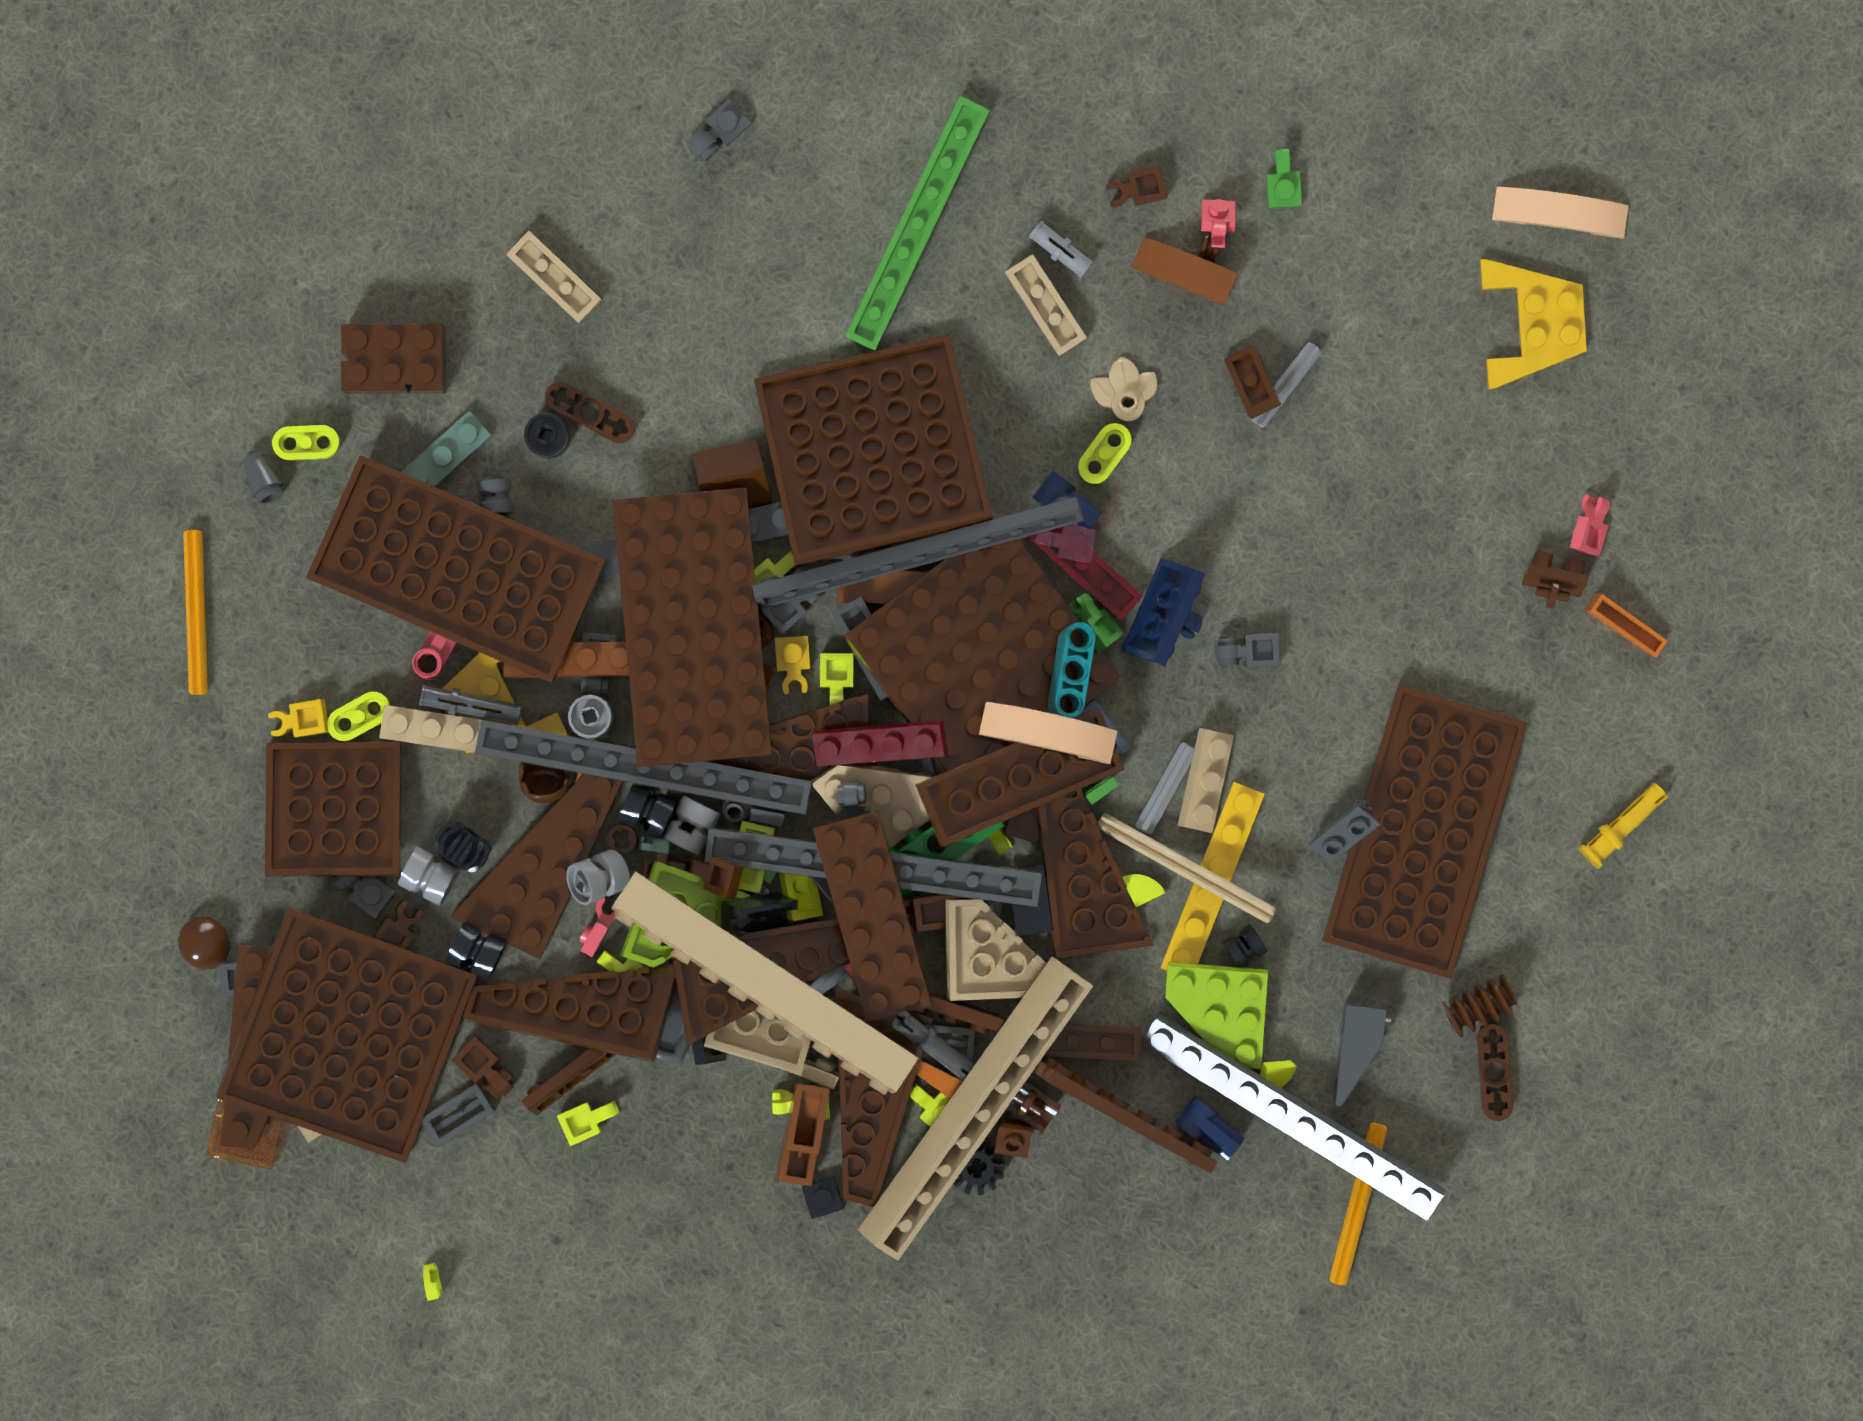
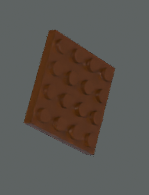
(333, 809)

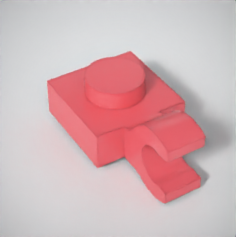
(1218, 218)
(1590, 530)
(594, 935)

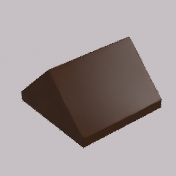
(732, 468)

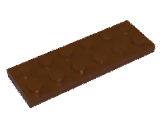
(1007, 785)
(872, 916)

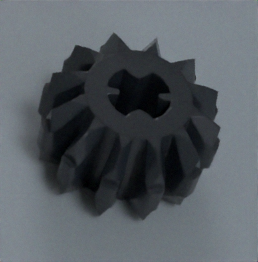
(462, 846)
(986, 1173)

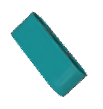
(1082, 659)

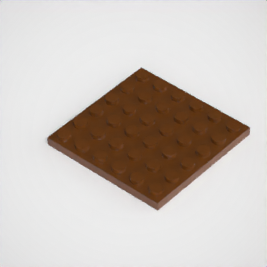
(872, 449)
(972, 636)
(346, 1035)

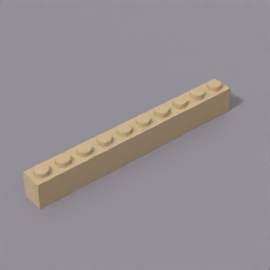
(764, 983)
(975, 1108)

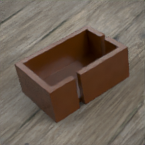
(393, 356)

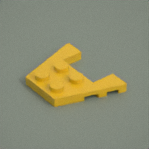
(1548, 319)
(483, 679)

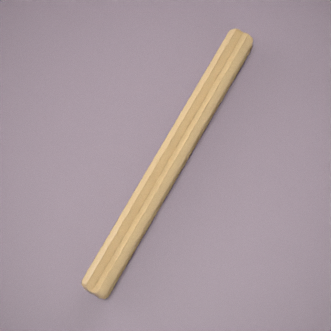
(1186, 868)

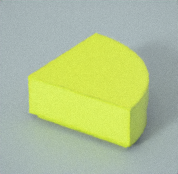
(1142, 888)
(1278, 1072)
(432, 1282)

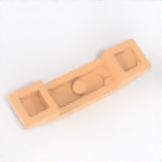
(1560, 211)
(1048, 731)

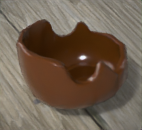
(542, 783)
(204, 943)

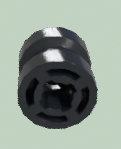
(1237, 949)

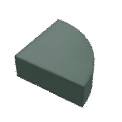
(654, 844)

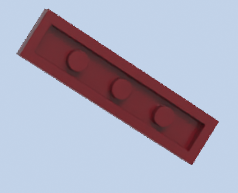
(1097, 579)
(879, 743)

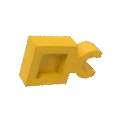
(793, 656)
(304, 718)

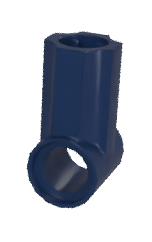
(1056, 487)
(1204, 1124)

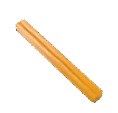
(195, 612)
(1355, 1215)

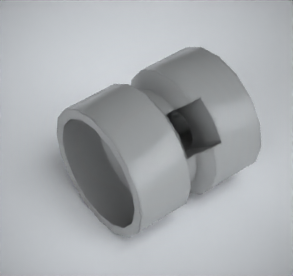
(591, 716)
(697, 814)
(426, 875)
(597, 877)

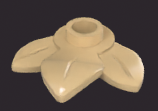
(1124, 384)

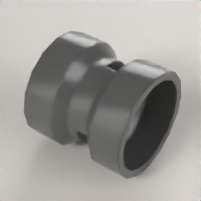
(495, 495)

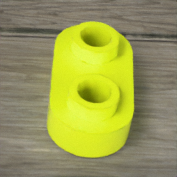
(306, 442)
(1104, 454)
(358, 714)

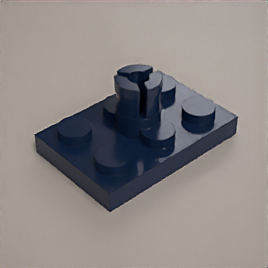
(1165, 613)

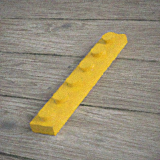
(1220, 858)

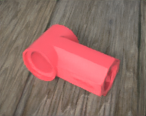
(434, 646)

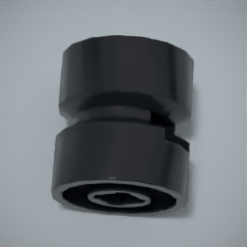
(547, 436)
(648, 810)
(476, 951)

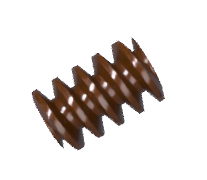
(1480, 1006)

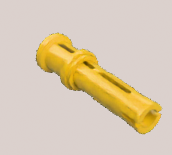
(1612, 835)

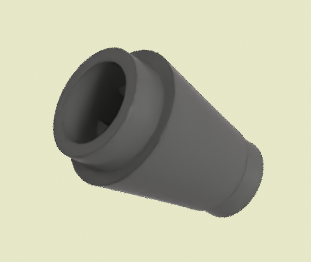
(263, 481)

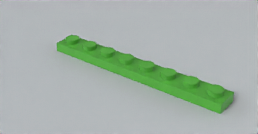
(917, 223)

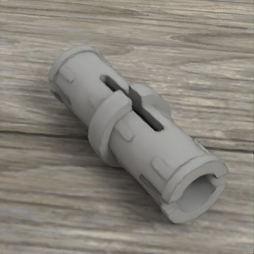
(1042, 235)

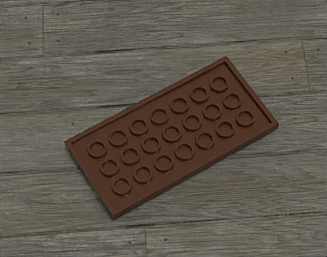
(456, 569)
(691, 627)
(1438, 807)

